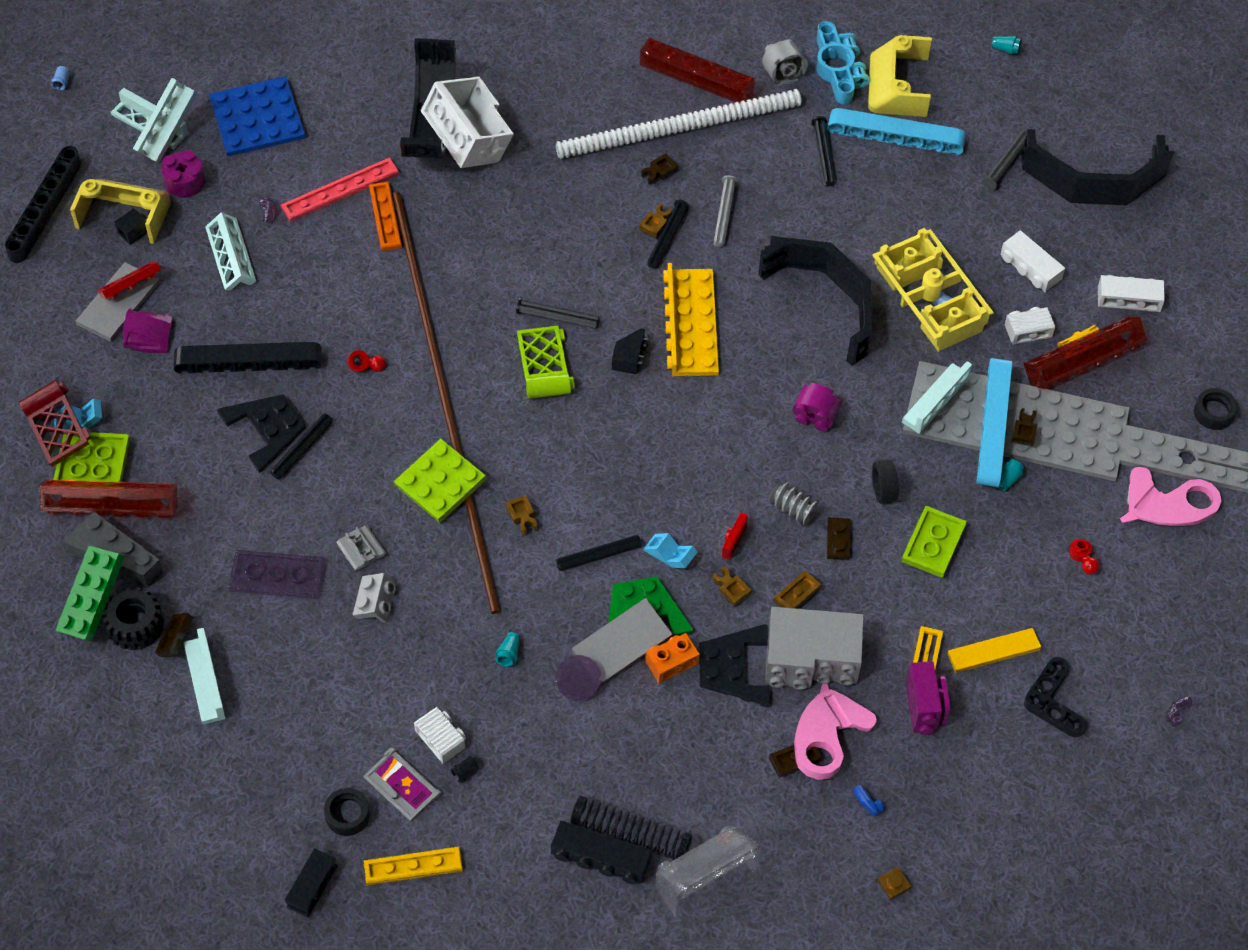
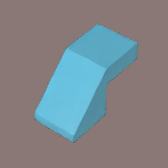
(87, 415)
(668, 551)

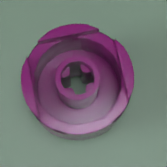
(183, 174)
(817, 406)

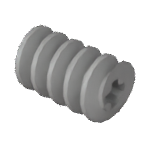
(793, 503)

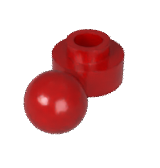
(376, 363)
(1089, 564)

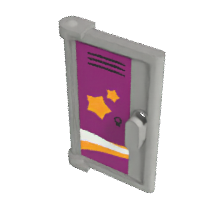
(395, 778)

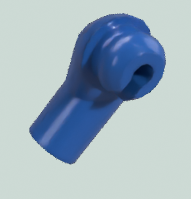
(867, 802)

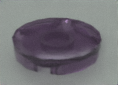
(578, 678)

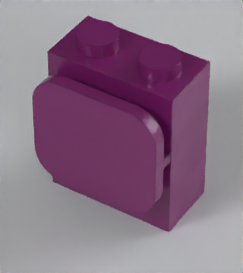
(926, 698)

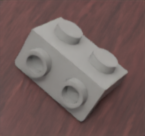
(375, 597)

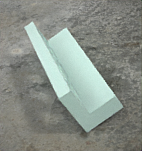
(142, 109)
(166, 121)
(234, 248)
(937, 397)
(204, 679)

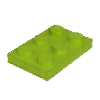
(933, 541)

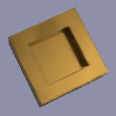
(894, 883)

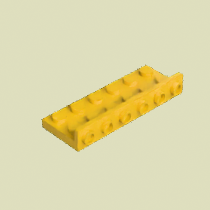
(691, 322)

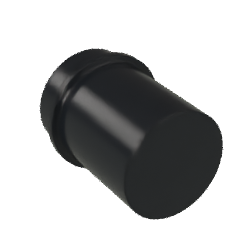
(465, 769)

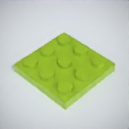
(99, 461)
(440, 480)

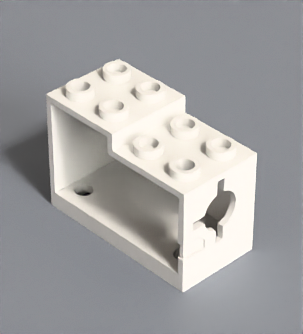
(467, 121)

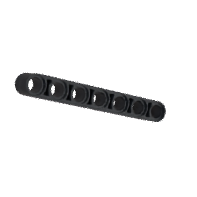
(43, 204)
(247, 357)

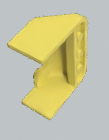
(893, 95)
(147, 198)

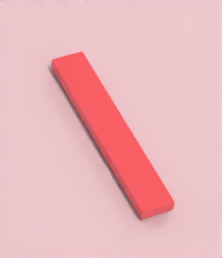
(339, 189)

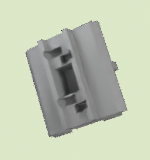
(361, 547)

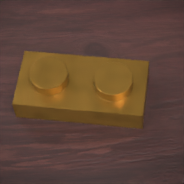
(797, 591)

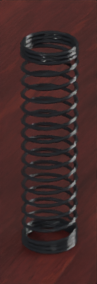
(579, 809)

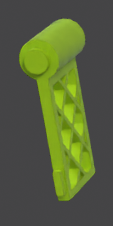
(546, 382)

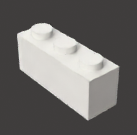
(1032, 261)
(1130, 293)

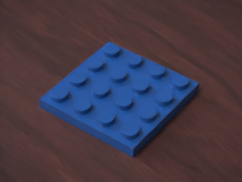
(256, 116)

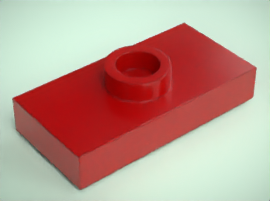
(734, 536)

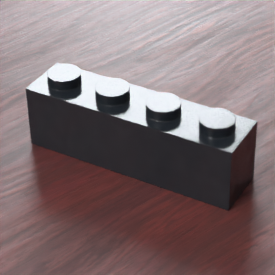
(600, 852)

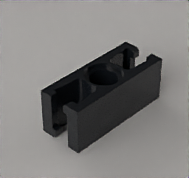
(311, 882)

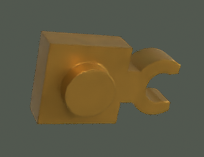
(655, 222)
(521, 511)
(732, 588)

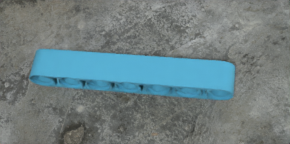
(897, 130)
(994, 422)

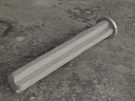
(724, 210)

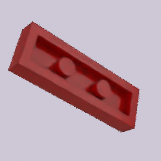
(130, 280)

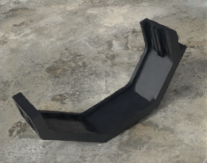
(434, 63)
(1093, 187)
(828, 259)

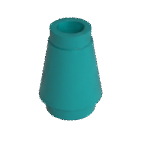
(1007, 44)
(1011, 472)
(508, 651)

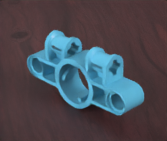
(842, 79)

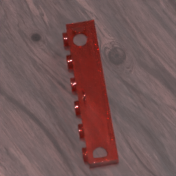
(696, 71)
(1085, 352)
(108, 497)

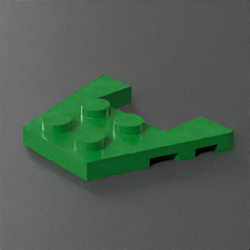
(632, 592)

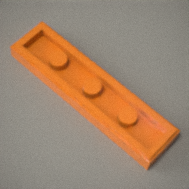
(385, 216)

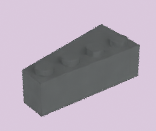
(95, 531)

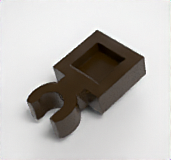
(660, 167)
(1025, 429)

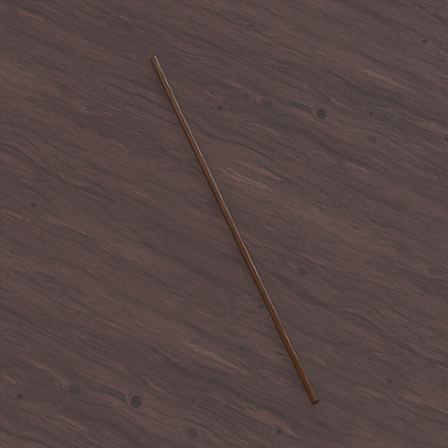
(472, 515)

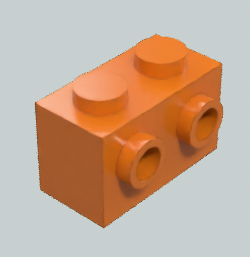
(672, 657)

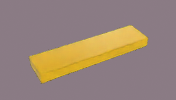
(994, 650)
(412, 865)

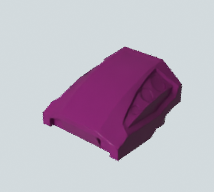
(146, 331)

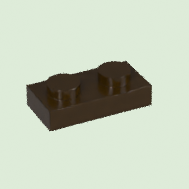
(838, 538)
(174, 635)
(785, 761)

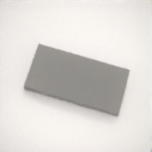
(107, 316)
(624, 639)

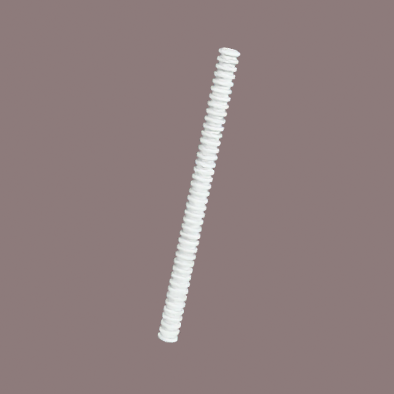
(678, 123)

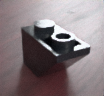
(628, 352)

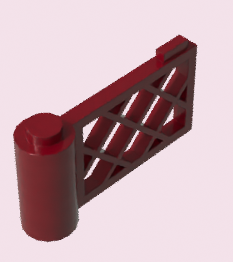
(44, 403)

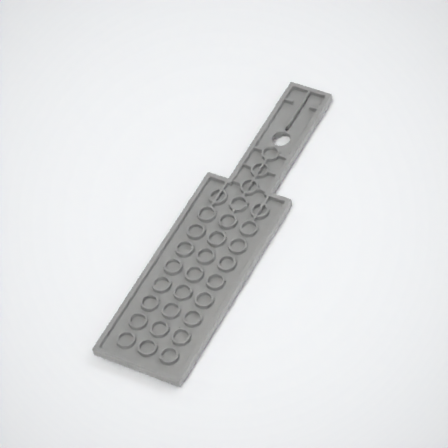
(1075, 434)

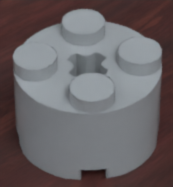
(784, 62)

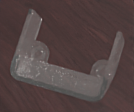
(704, 865)

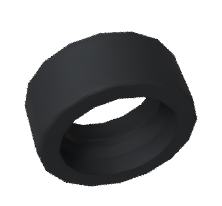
(1210, 421)
(885, 481)
(354, 827)

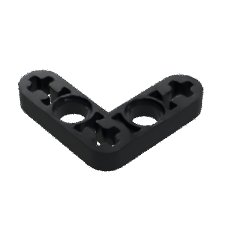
(1044, 696)

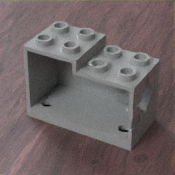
(813, 647)

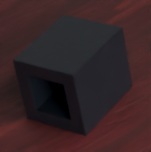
(131, 226)

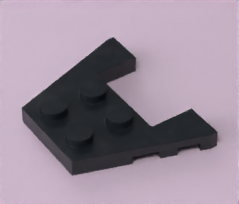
(272, 419)
(723, 665)

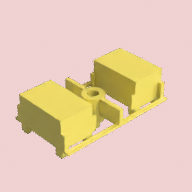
(919, 260)

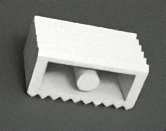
(1029, 325)
(440, 735)

